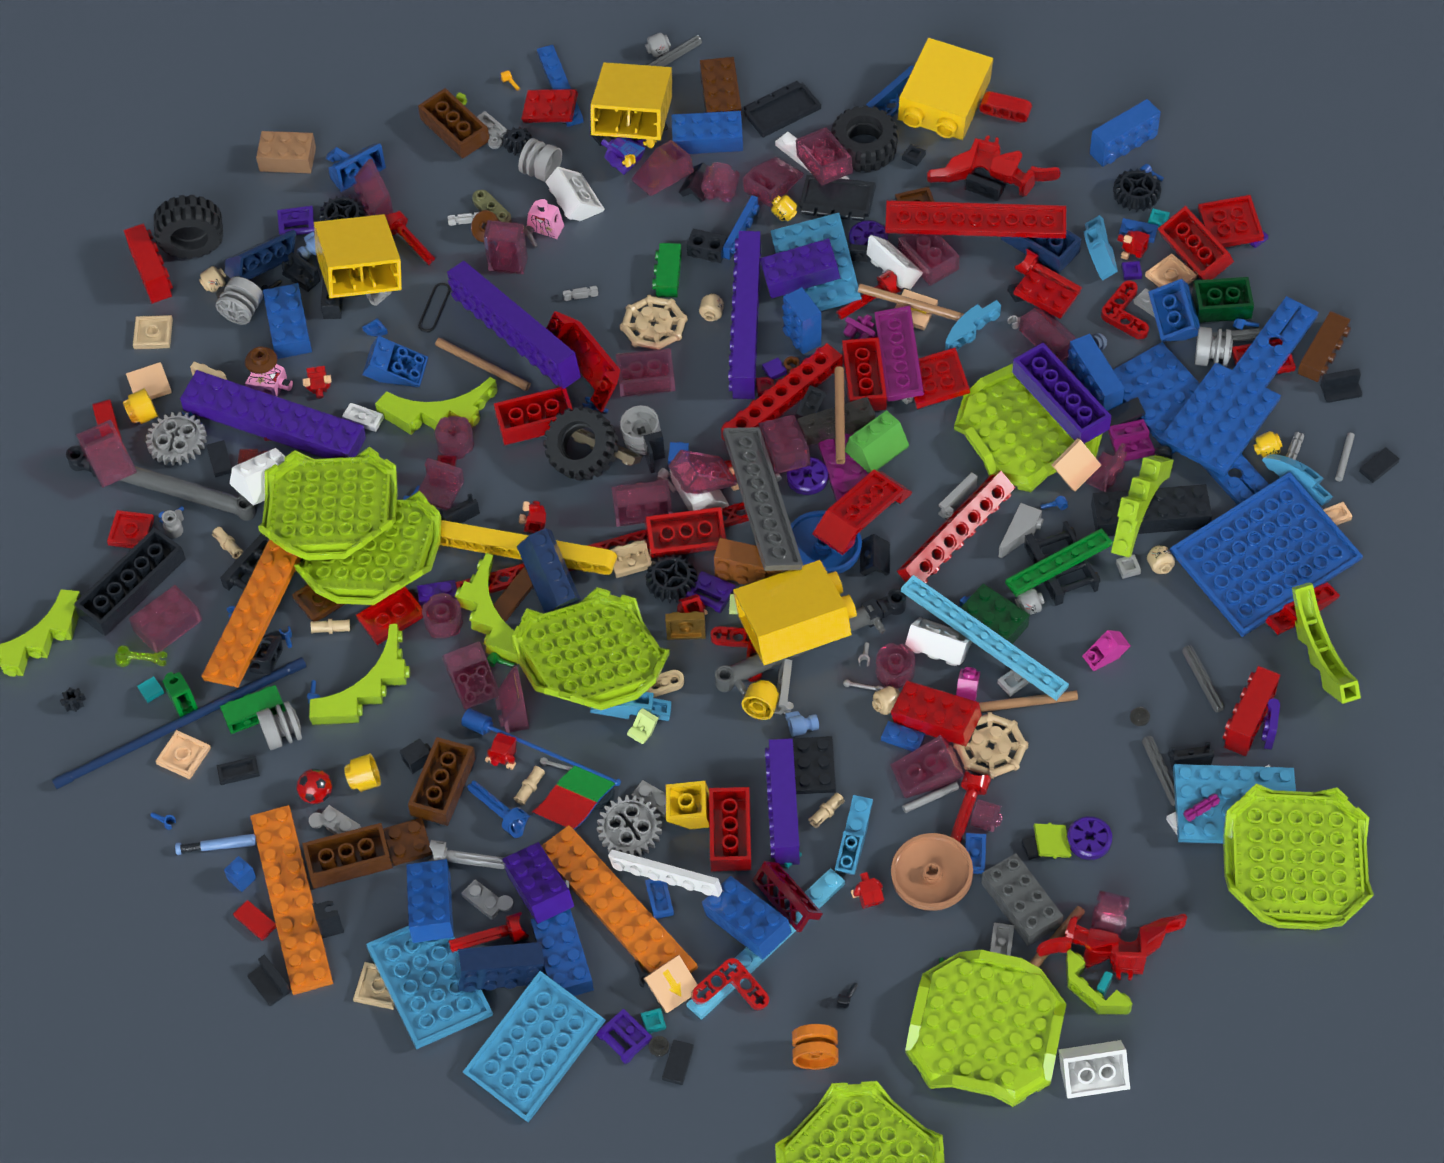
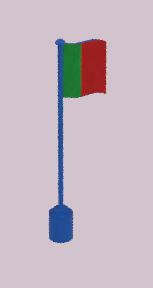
(574, 793)

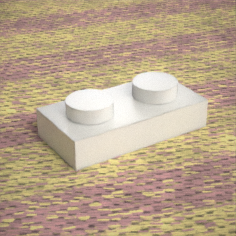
(368, 418)

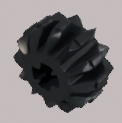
(515, 139)

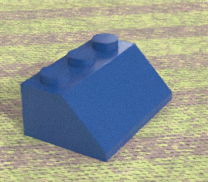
(344, 171)
(1174, 311)

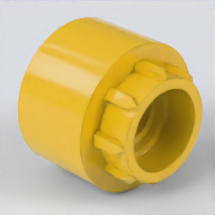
(140, 407)
(760, 700)
(362, 773)

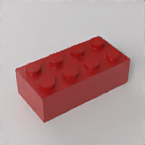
(1195, 244)
(149, 263)
(864, 371)
(530, 414)
(684, 532)
(1250, 710)
(936, 713)
(730, 829)

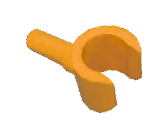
(506, 76)

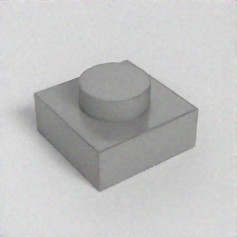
(1128, 566)

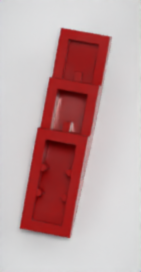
(1286, 618)

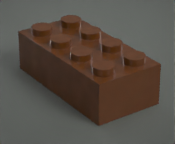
(720, 85)
(453, 123)
(442, 781)
(347, 855)

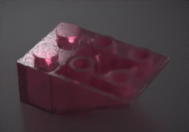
(663, 168)
(770, 180)
(106, 453)
(471, 675)

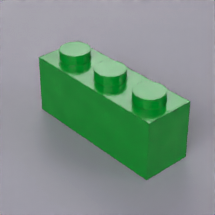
(667, 270)
(242, 712)

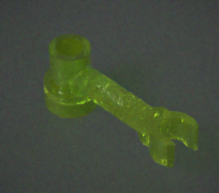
(124, 656)

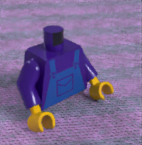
(625, 152)

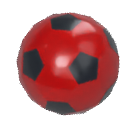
(314, 786)

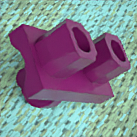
(862, 328)

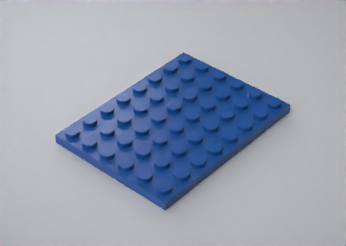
(1263, 550)

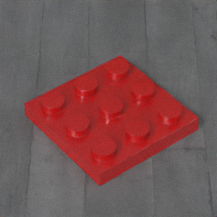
(1232, 220)
(941, 378)

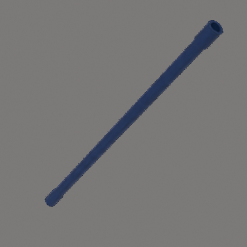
(82, 770)

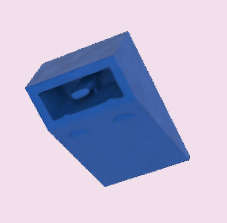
(394, 363)

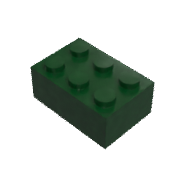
(1223, 299)
(997, 613)

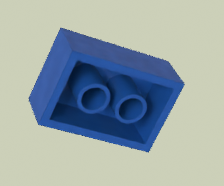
(802, 320)

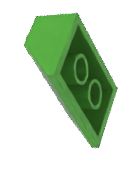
(877, 442)

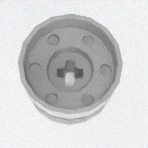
(539, 159)
(239, 300)
(1213, 346)
(636, 423)
(279, 725)

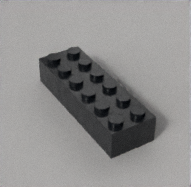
(1168, 511)
(129, 581)

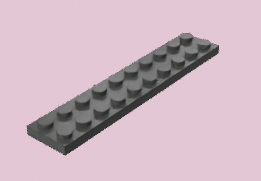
(762, 499)

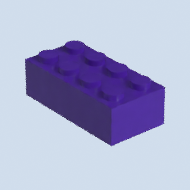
(800, 268)
(538, 882)

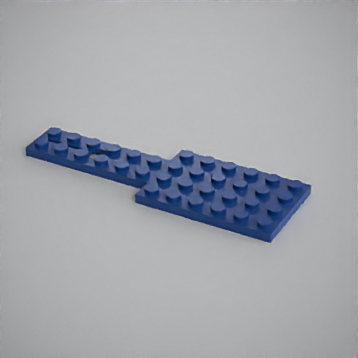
(1163, 390)
(1235, 403)

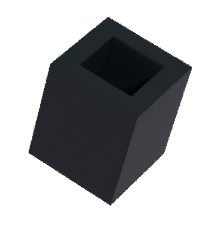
(415, 755)

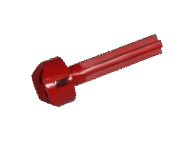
(397, 224)
(1031, 263)
(884, 283)
(974, 786)
(511, 928)

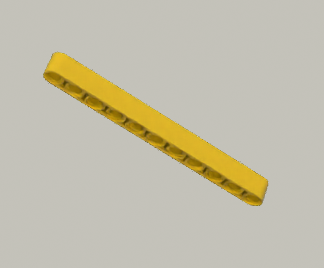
(505, 544)

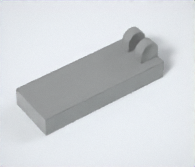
(957, 495)
(783, 688)
(1002, 938)

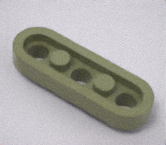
(484, 201)

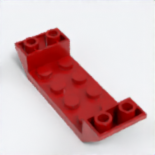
(591, 358)
(858, 509)

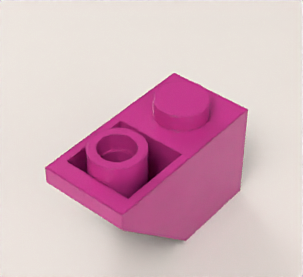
(1106, 649)
(968, 683)

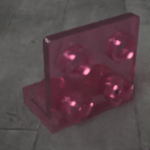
(1110, 466)
(441, 483)

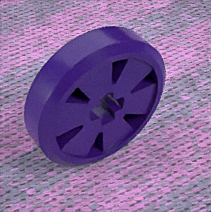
(864, 229)
(807, 485)
(1089, 827)

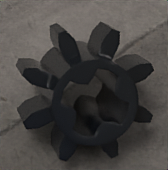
(72, 699)

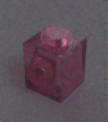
(986, 815)

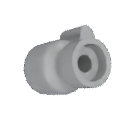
(172, 523)

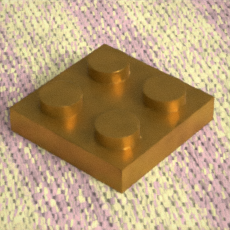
(685, 625)

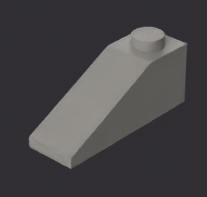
(1025, 522)

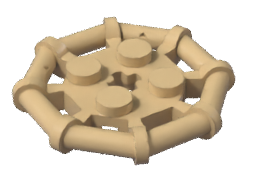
(653, 314)
(1001, 749)

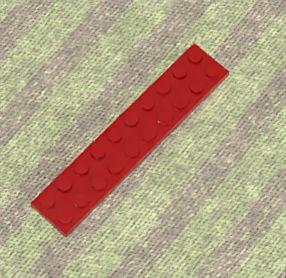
(975, 219)

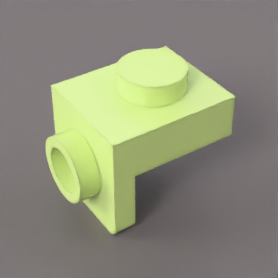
(643, 726)

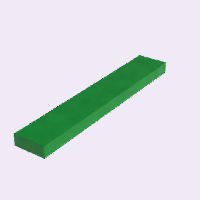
(1058, 562)

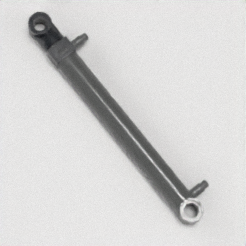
(174, 487)
(869, 614)

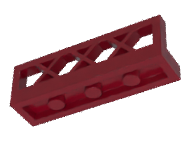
(786, 886)

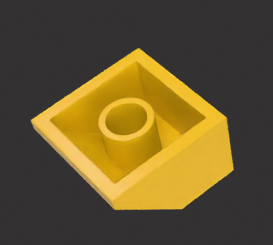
(688, 804)

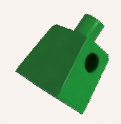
(175, 687)

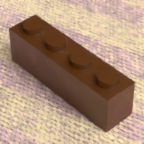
(1324, 346)

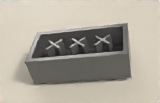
(1022, 899)

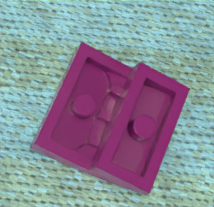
(1135, 436)

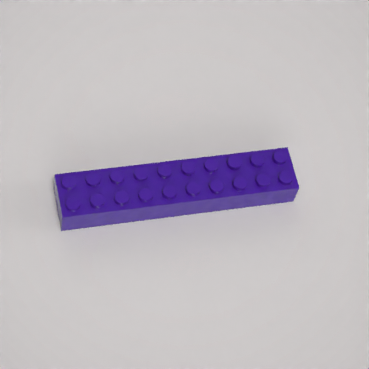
(745, 315)
(513, 325)
(272, 417)

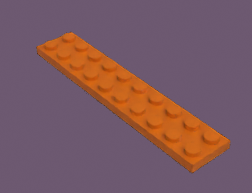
(251, 616)
(291, 900)
(613, 902)

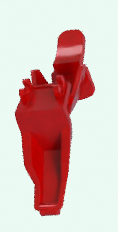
(1001, 167)
(1105, 945)

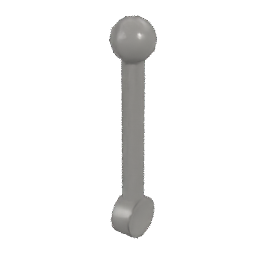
(847, 683)
(543, 761)

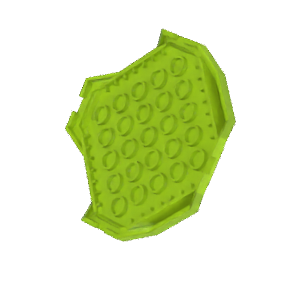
(1013, 430)
(329, 504)
(383, 564)
(590, 651)
(1297, 857)
(986, 1026)
(860, 1127)

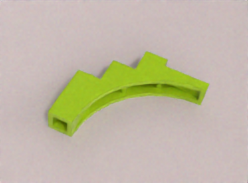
(411, 414)
(1133, 507)
(484, 617)
(37, 642)
(1322, 655)
(347, 705)

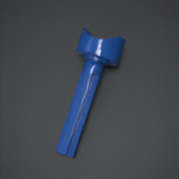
(513, 820)

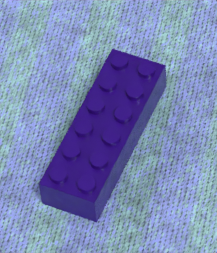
(1061, 394)
(782, 801)

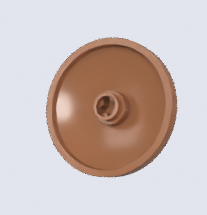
(932, 871)

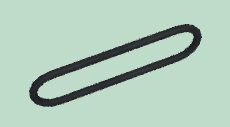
(441, 309)

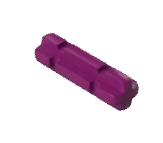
(1201, 807)

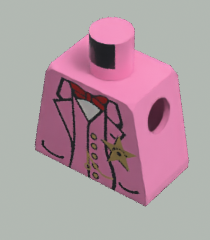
(545, 219)
(270, 382)

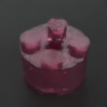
(720, 182)
(454, 436)
(442, 616)
(895, 665)
(1109, 913)

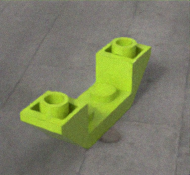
(1116, 1004)

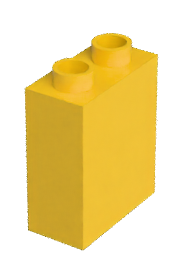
(945, 89)
(631, 101)
(357, 256)
(794, 611)

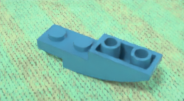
(1099, 247)
(974, 319)
(1304, 475)
(657, 707)
(854, 835)

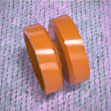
(815, 1046)

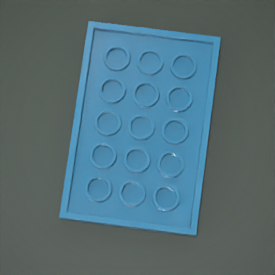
(831, 293)
(1230, 784)
(425, 986)
(534, 1046)

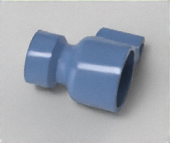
(309, 249)
(799, 725)

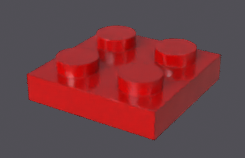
(129, 528)

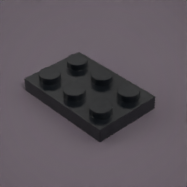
(814, 765)

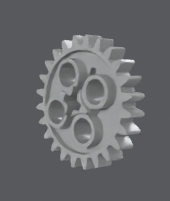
(176, 433)
(645, 816)

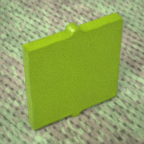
(1052, 840)

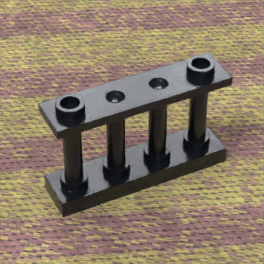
(244, 564)
(1056, 591)

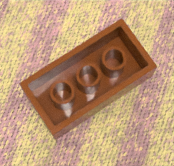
(739, 562)

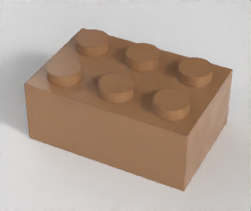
(286, 152)

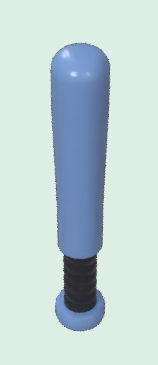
(216, 844)

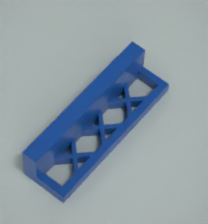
(891, 93)

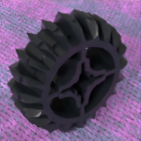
(1137, 186)
(341, 209)
(668, 573)

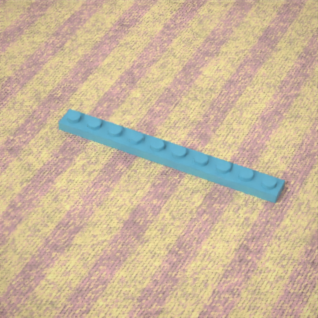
(985, 637)
(819, 894)

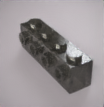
(821, 425)

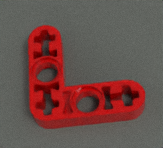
(1119, 313)
(743, 643)
(734, 979)

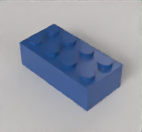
(708, 132)
(1124, 133)
(287, 321)
(1095, 372)
(429, 901)
(747, 918)
(563, 953)

